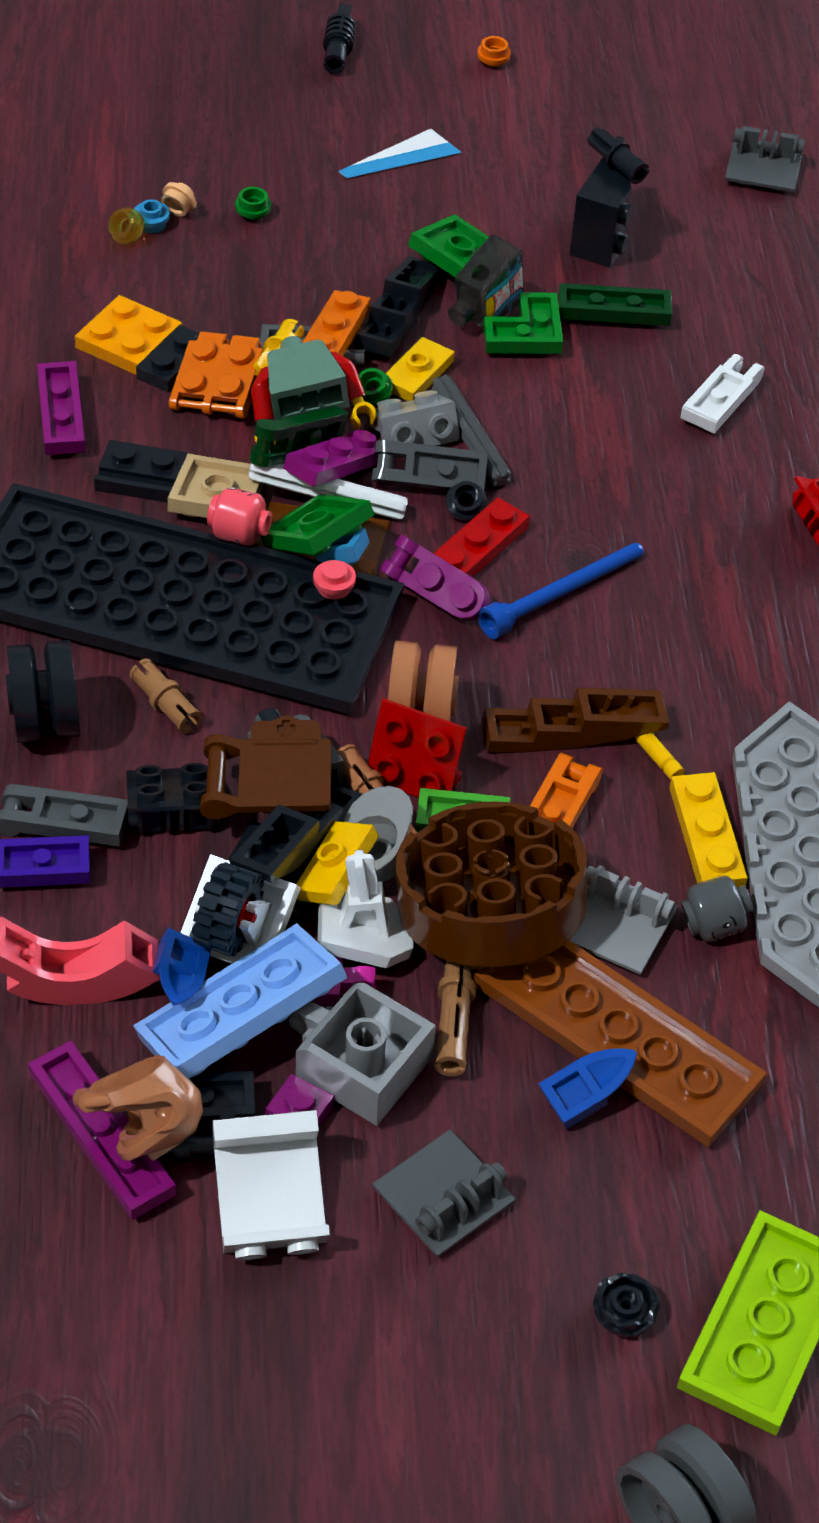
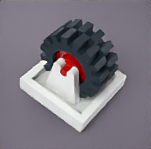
(237, 910)

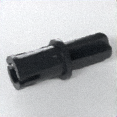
(618, 155)

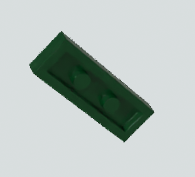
(615, 304)

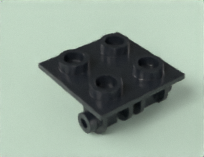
(167, 790)

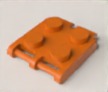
(217, 373)

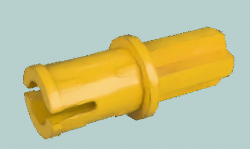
(274, 342)

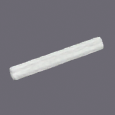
(382, 502)

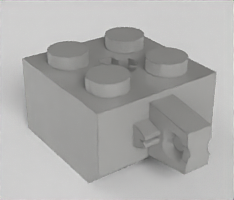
(362, 1049)

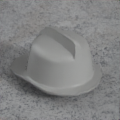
(391, 815)

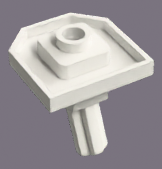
(364, 922)

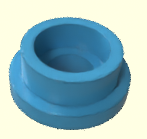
(154, 215)

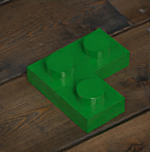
(533, 332)

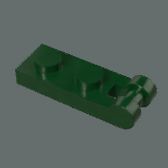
(295, 434)

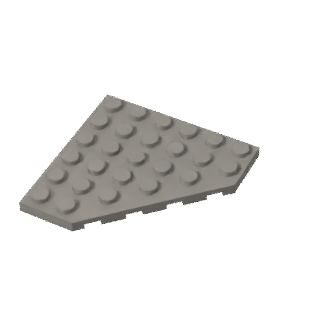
(780, 831)

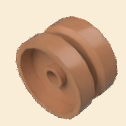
(428, 690)

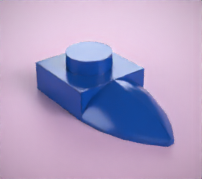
(180, 966)
(587, 1083)

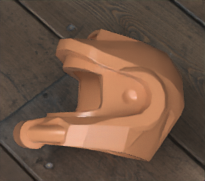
(158, 1102)

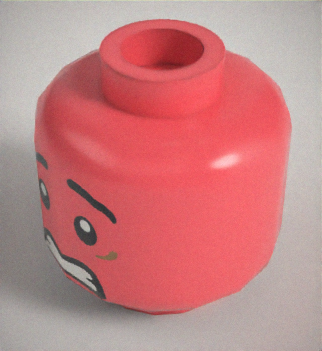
(238, 516)

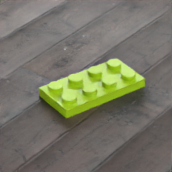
(760, 1327)

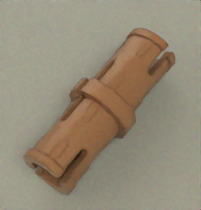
(166, 696)

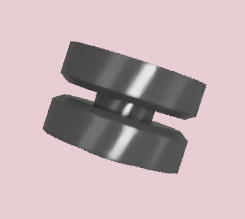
(684, 1482)

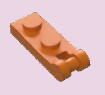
(561, 796)

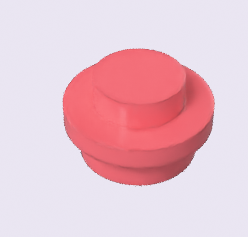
(334, 579)

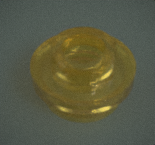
(119, 222)

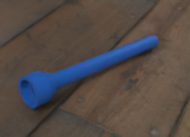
(499, 618)

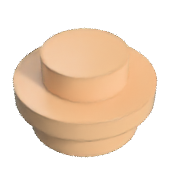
(178, 198)

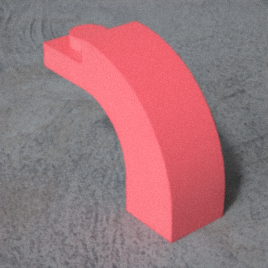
(77, 971)

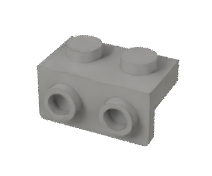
(426, 420)

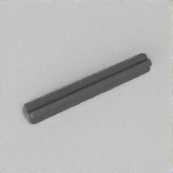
(473, 432)

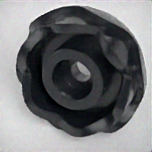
(629, 1290)

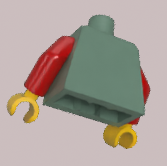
(306, 380)

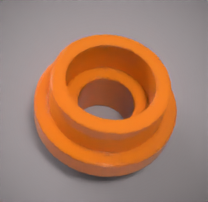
(494, 51)

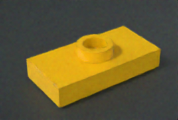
(419, 367)
(326, 874)

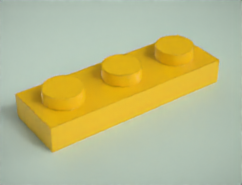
(707, 828)

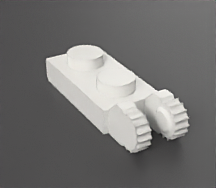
(721, 394)

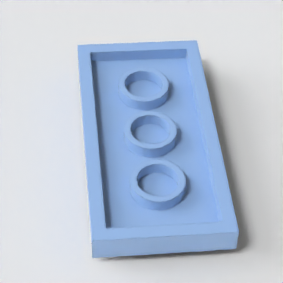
(241, 1001)

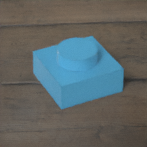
(347, 548)

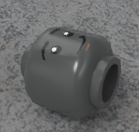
(716, 908)

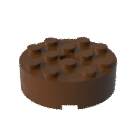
(492, 884)

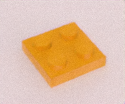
(125, 333)

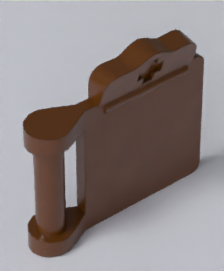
(279, 765)

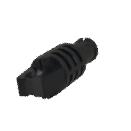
(339, 38)

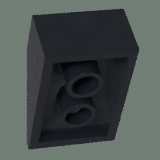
(602, 216)

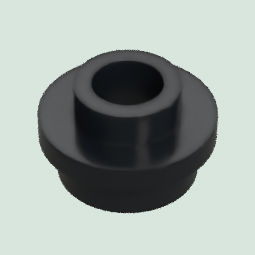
(461, 491)

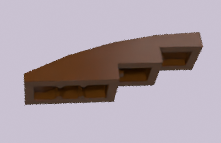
(587, 720)

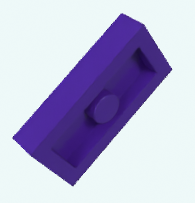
(44, 861)

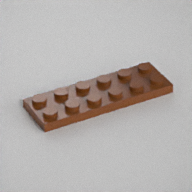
(594, 1008)

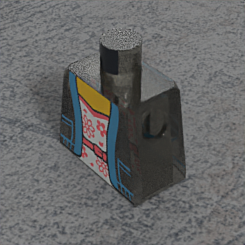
(488, 283)

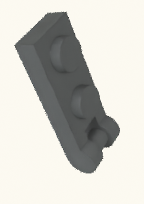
(428, 465)
(62, 814)

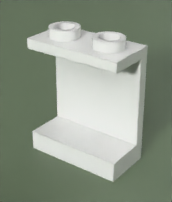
(269, 1184)

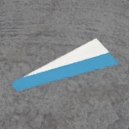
(416, 149)

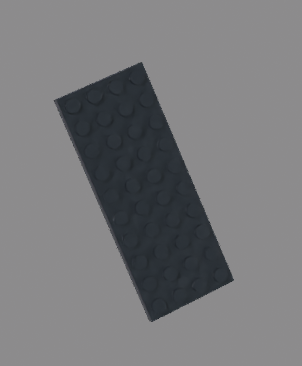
(188, 599)

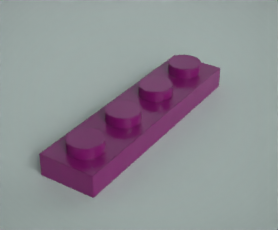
(135, 1183)

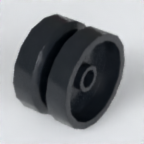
(42, 691)

